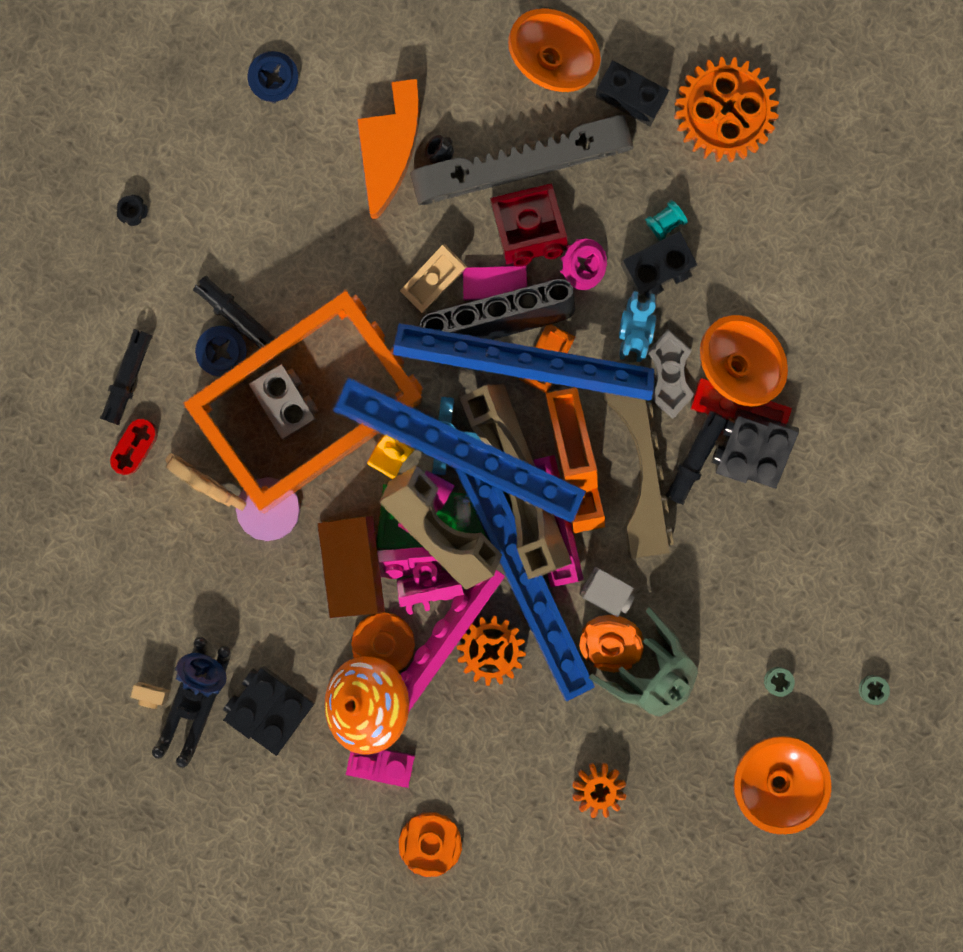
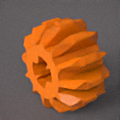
(589, 786)

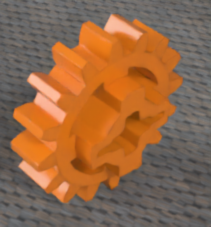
(500, 661)

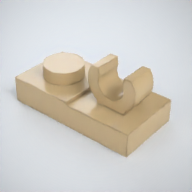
(433, 278)

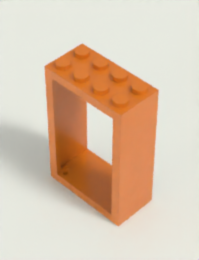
(199, 408)

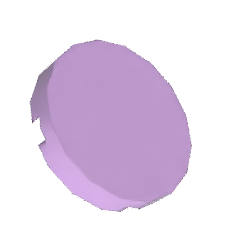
(274, 523)

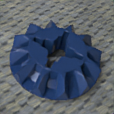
(268, 63)
(219, 336)
(198, 664)

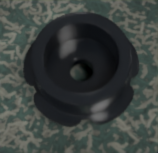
(439, 149)
(124, 206)

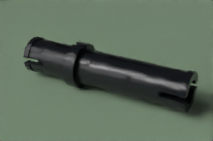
(229, 309)
(126, 377)
(697, 456)

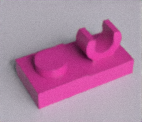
(408, 561)
(412, 593)
(384, 767)

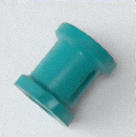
(666, 220)

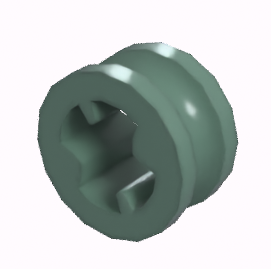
(786, 675)
(883, 688)

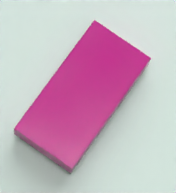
(492, 281)

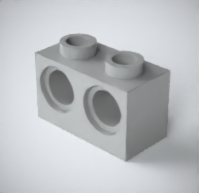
(277, 406)
(607, 592)

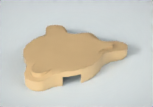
(202, 482)

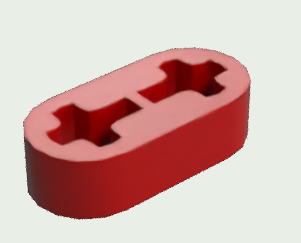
(127, 442)

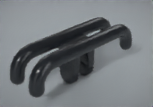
(192, 708)

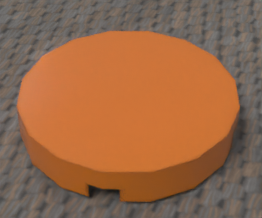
(389, 633)
(611, 643)
(422, 839)

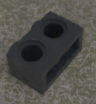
(631, 93)
(655, 259)

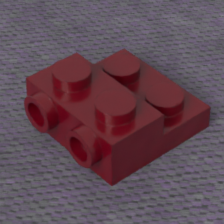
(529, 225)

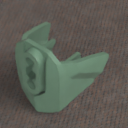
(669, 686)

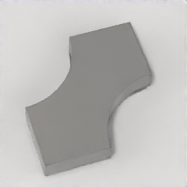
(671, 387)

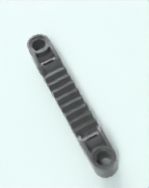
(605, 137)

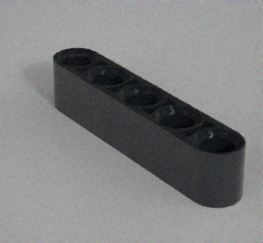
(547, 301)

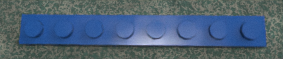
(524, 361)
(459, 450)
(532, 593)

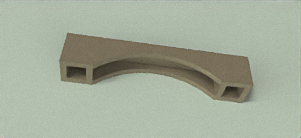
(646, 526)
(537, 531)

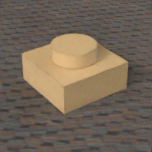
(149, 695)

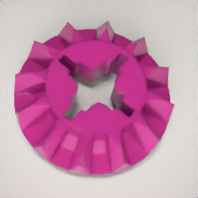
(595, 264)

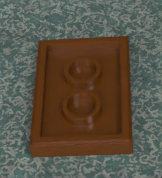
(351, 567)

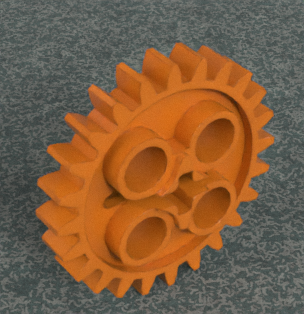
(744, 87)

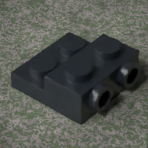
(754, 448)
(267, 709)

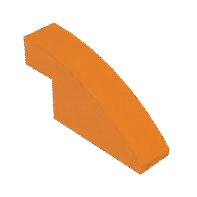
(389, 146)
(576, 456)

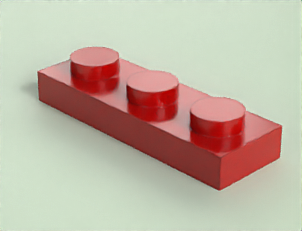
(708, 398)

